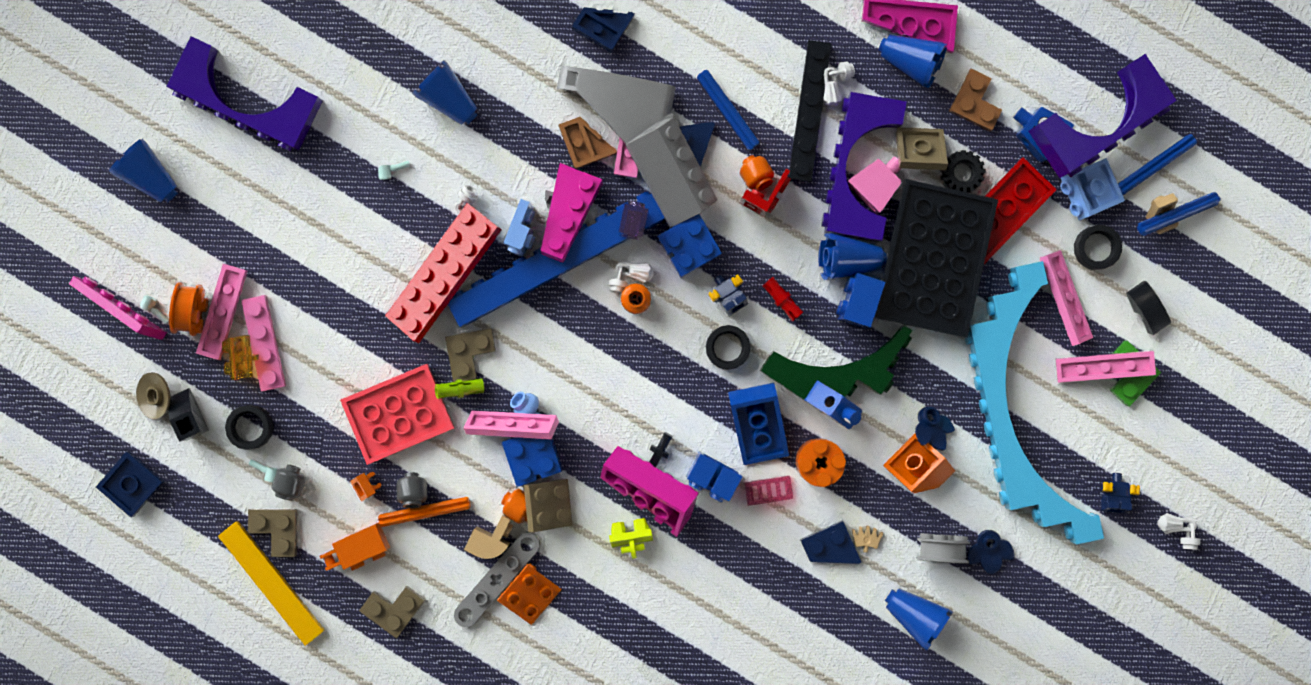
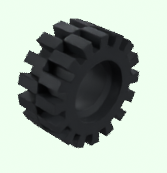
(976, 171)

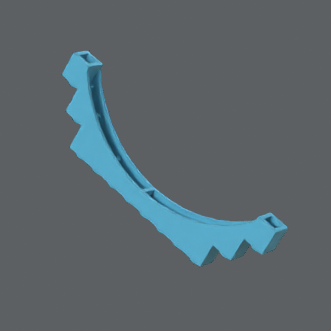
(989, 355)

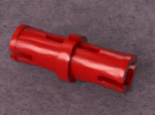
(782, 299)

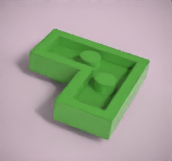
(1130, 388)

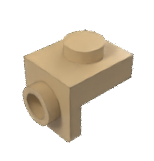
(1160, 205)

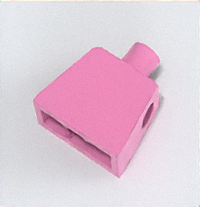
(876, 183)

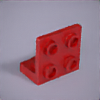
(754, 199)

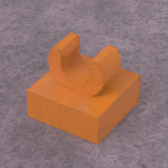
(363, 487)

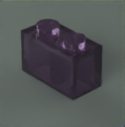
(634, 221)

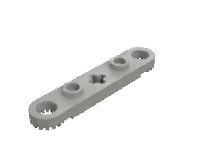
(485, 592)

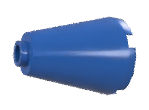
(914, 57)
(447, 95)
(145, 172)
(847, 257)
(918, 615)

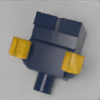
(729, 294)
(1117, 495)

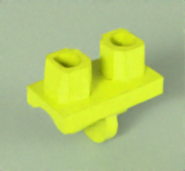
(621, 538)

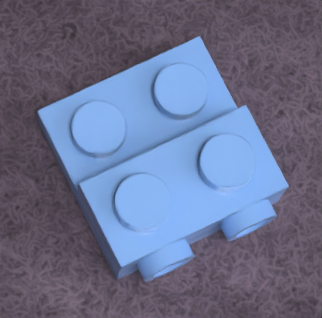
(1092, 189)
(519, 236)

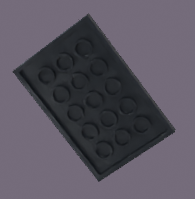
(936, 258)

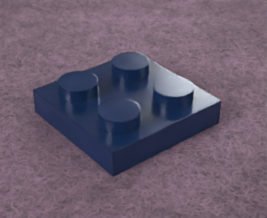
(130, 484)

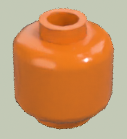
(756, 173)
(639, 290)
(515, 506)

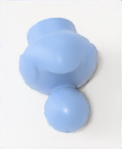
(525, 403)

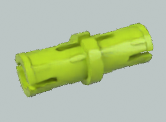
(459, 388)

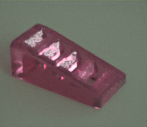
(761, 500)

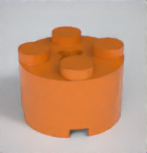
(820, 448)

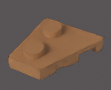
(584, 143)

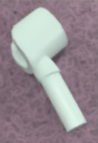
(385, 170)
(148, 304)
(270, 472)

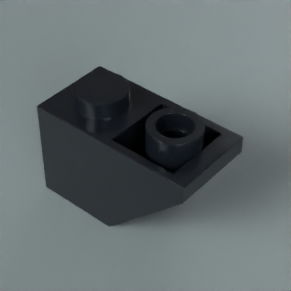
(186, 416)

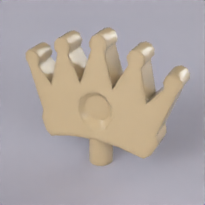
(866, 539)

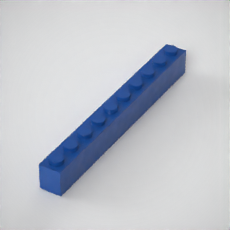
(540, 269)

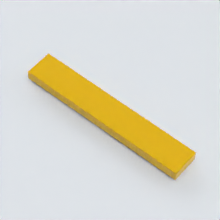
(271, 583)

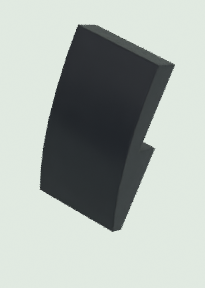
(1148, 305)

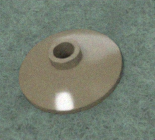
(153, 395)

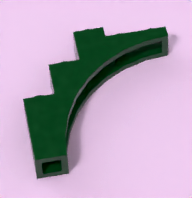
(869, 370)

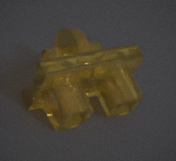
(239, 357)

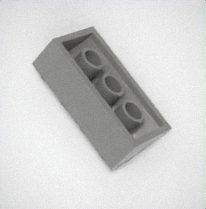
(671, 171)

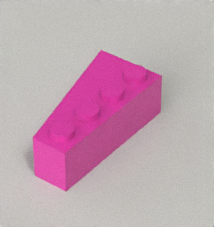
(650, 488)

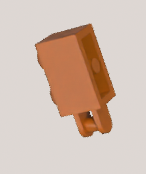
(357, 548)

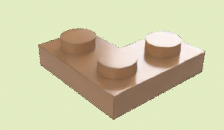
(969, 102)

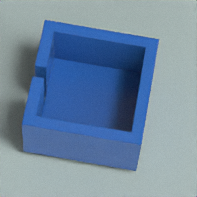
(690, 245)
(861, 300)
(530, 458)
(713, 476)

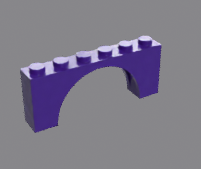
(195, 80)
(1145, 97)
(845, 213)

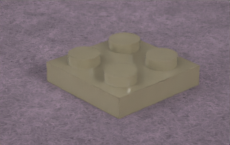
(921, 148)
(548, 505)

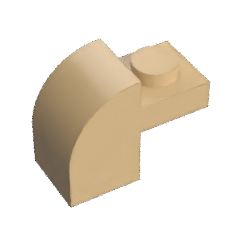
(489, 545)

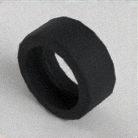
(1116, 247)
(745, 343)
(230, 427)

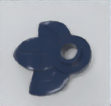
(933, 428)
(992, 554)

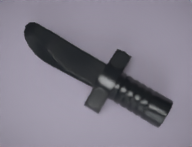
(659, 451)

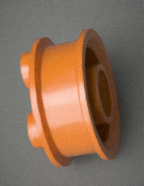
(187, 309)

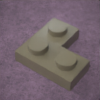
(462, 350)
(281, 525)
(393, 616)

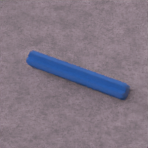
(727, 110)
(1157, 163)
(1178, 213)

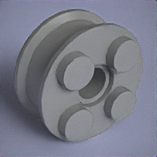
(943, 548)

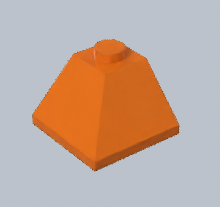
(919, 466)

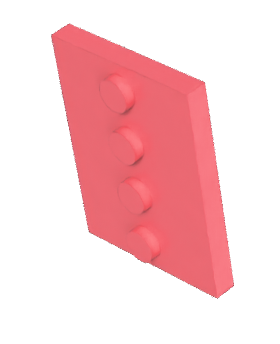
(397, 414)

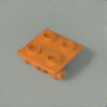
(529, 594)

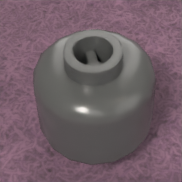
(288, 482)
(411, 490)

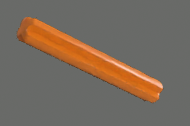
(424, 511)

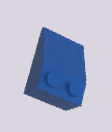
(758, 423)

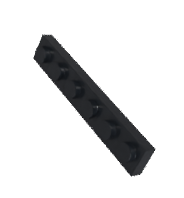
(809, 111)

